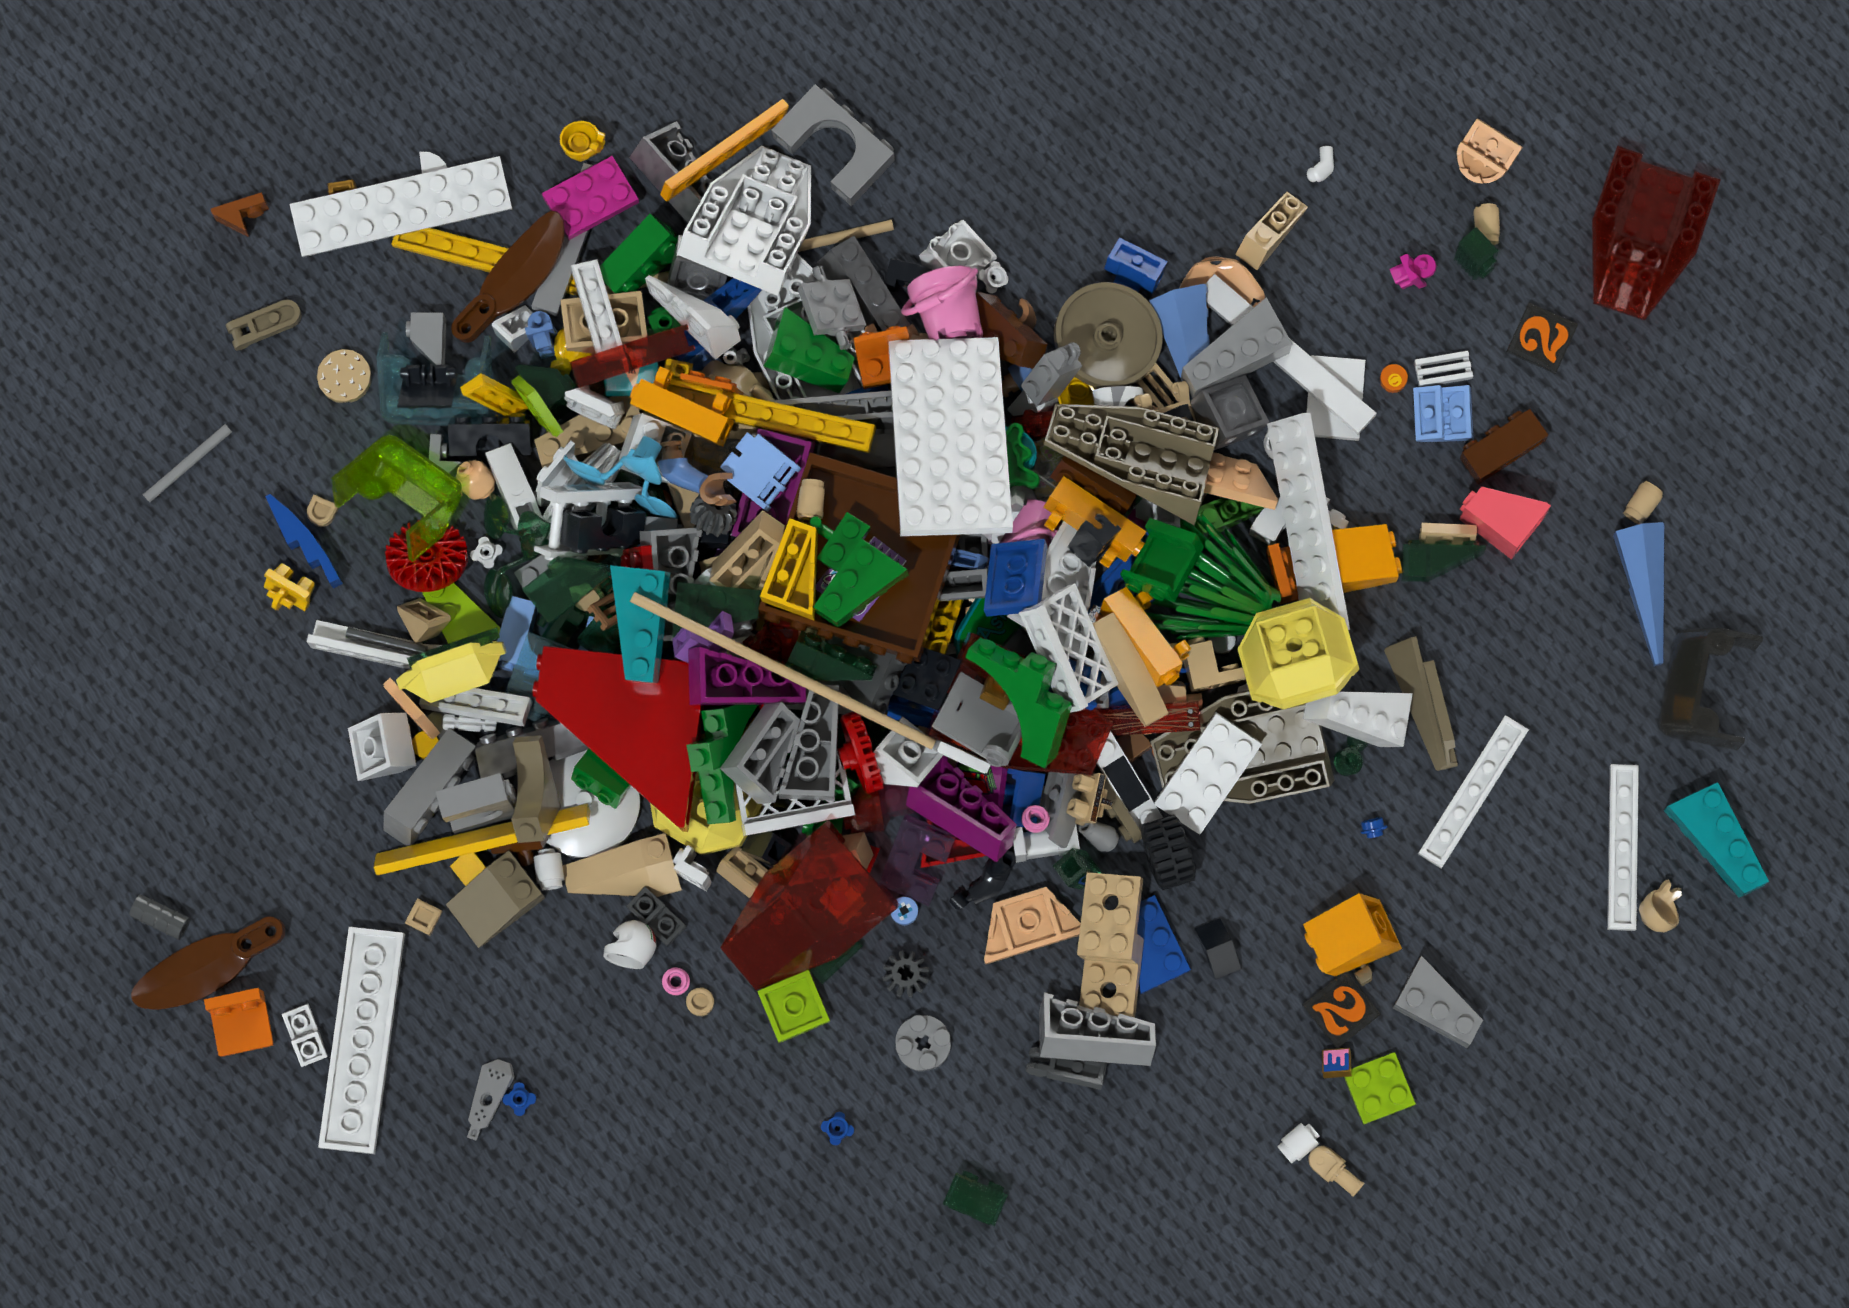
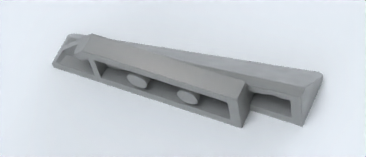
(1055, 799)

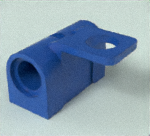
(1135, 266)

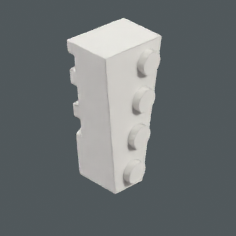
(1364, 716)

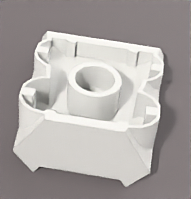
(957, 247)
(595, 406)

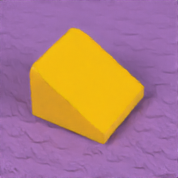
(467, 867)

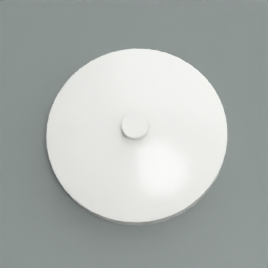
(607, 826)

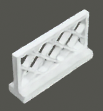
(1046, 642)
(796, 817)

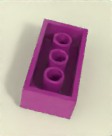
(796, 450)

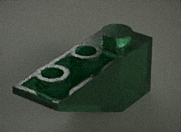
(1428, 561)
(827, 661)

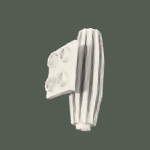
(560, 474)

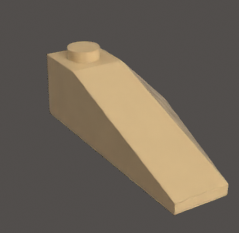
(626, 870)

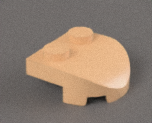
(1486, 153)

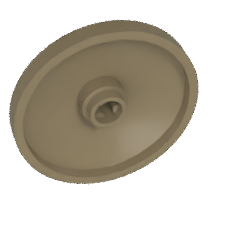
(1114, 332)

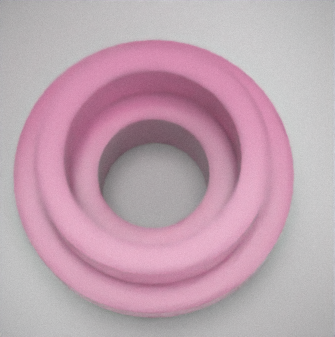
(1035, 811)
(669, 975)

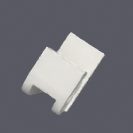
(1037, 845)

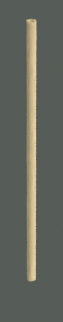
(816, 242)
(782, 670)

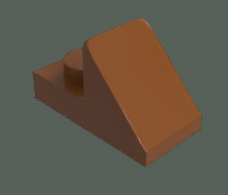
(233, 213)

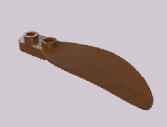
(514, 276)
(203, 966)

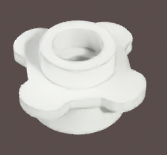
(1000, 277)
(486, 560)

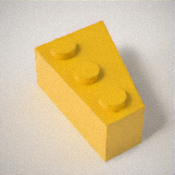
(793, 571)

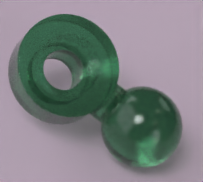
(1350, 756)

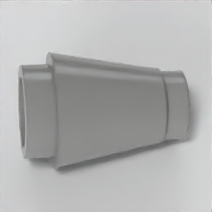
(1100, 835)

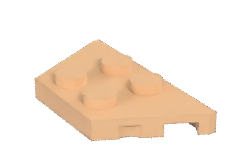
(1239, 482)
(1028, 924)

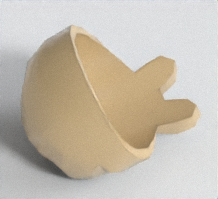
(1659, 909)

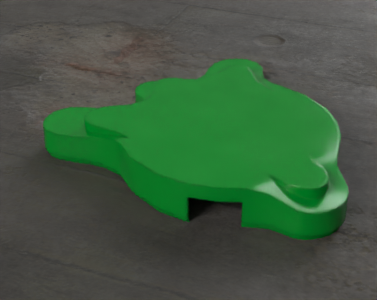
(1017, 455)

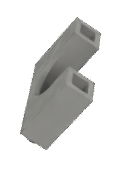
(820, 111)
(477, 803)

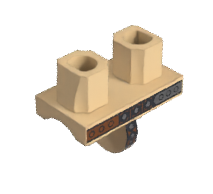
(1092, 799)

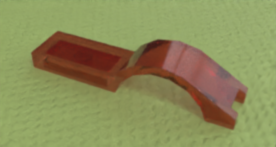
(631, 356)

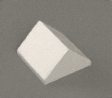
(903, 760)

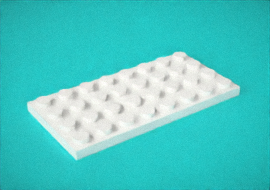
(950, 437)

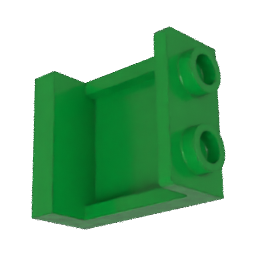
(1163, 561)
(599, 779)

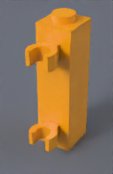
(682, 412)
(1077, 505)
(1158, 656)

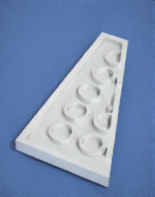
(1061, 570)

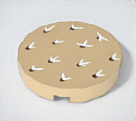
(344, 376)

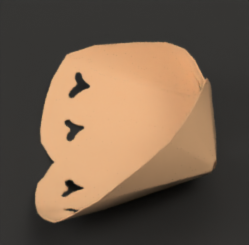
(1230, 272)

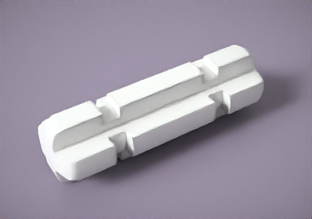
(466, 723)

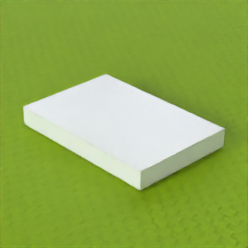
(1349, 373)

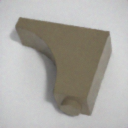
(536, 793)

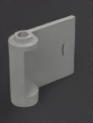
(977, 723)

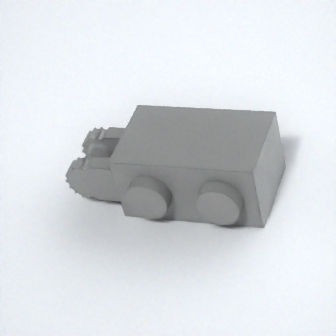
(1052, 374)

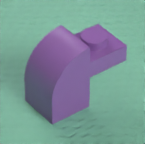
(687, 640)

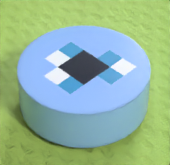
(906, 912)

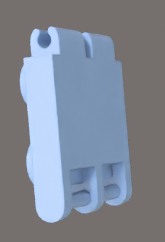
(759, 469)

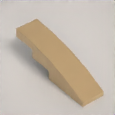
(1130, 671)

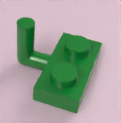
(841, 541)

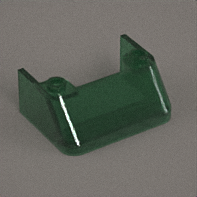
(566, 584)

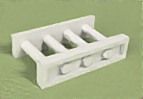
(580, 496)

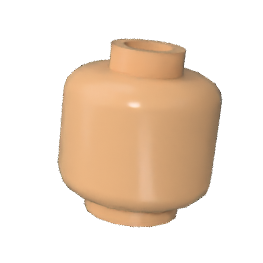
(475, 479)

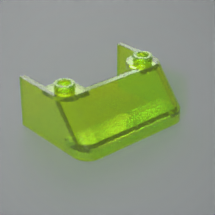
(410, 477)

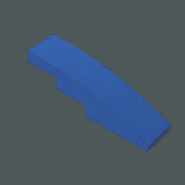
(732, 300)
(298, 535)

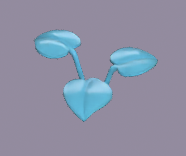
(637, 461)

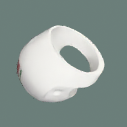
(634, 942)

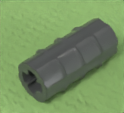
(159, 917)

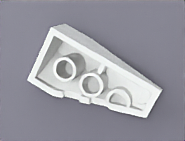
(705, 322)

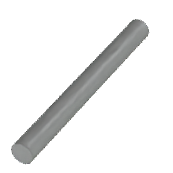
(187, 463)

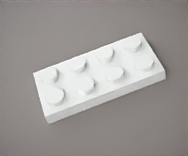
(1208, 773)

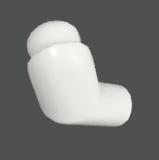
(1324, 167)

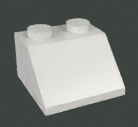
(382, 746)

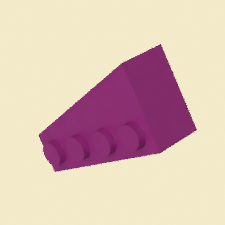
(735, 681)
(962, 810)

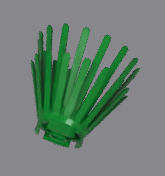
(1237, 592)

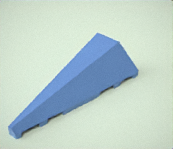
(1183, 322)
(1643, 562)

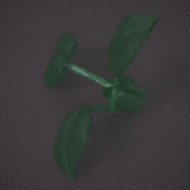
(532, 532)

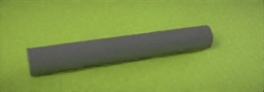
(385, 641)

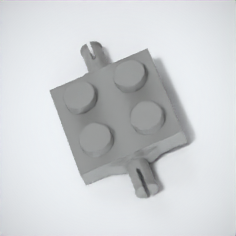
(831, 307)

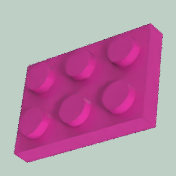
(591, 197)

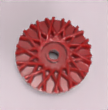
(433, 569)
(858, 752)

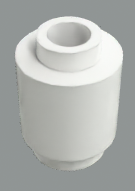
(548, 869)
(1299, 1142)

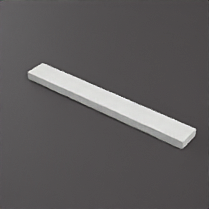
(1297, 363)

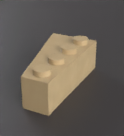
(586, 435)

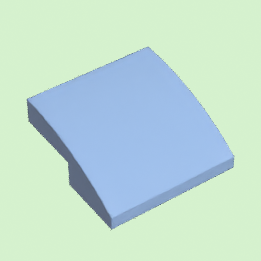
(1443, 413)

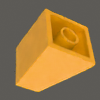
(1366, 557)
(1351, 935)

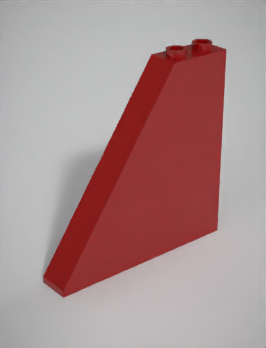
(627, 723)

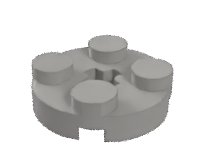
(927, 1058)

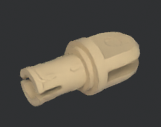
(1332, 1168)

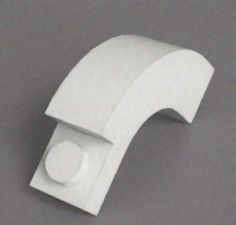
(1271, 523)

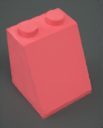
(1503, 517)

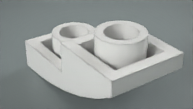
(304, 1035)

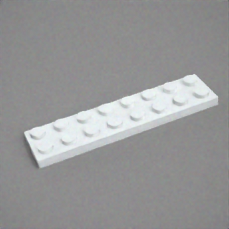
(400, 206)
(1306, 512)
(361, 1040)

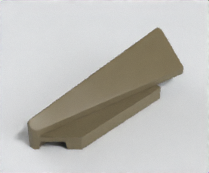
(1427, 700)

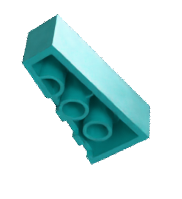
(639, 629)
(1719, 838)

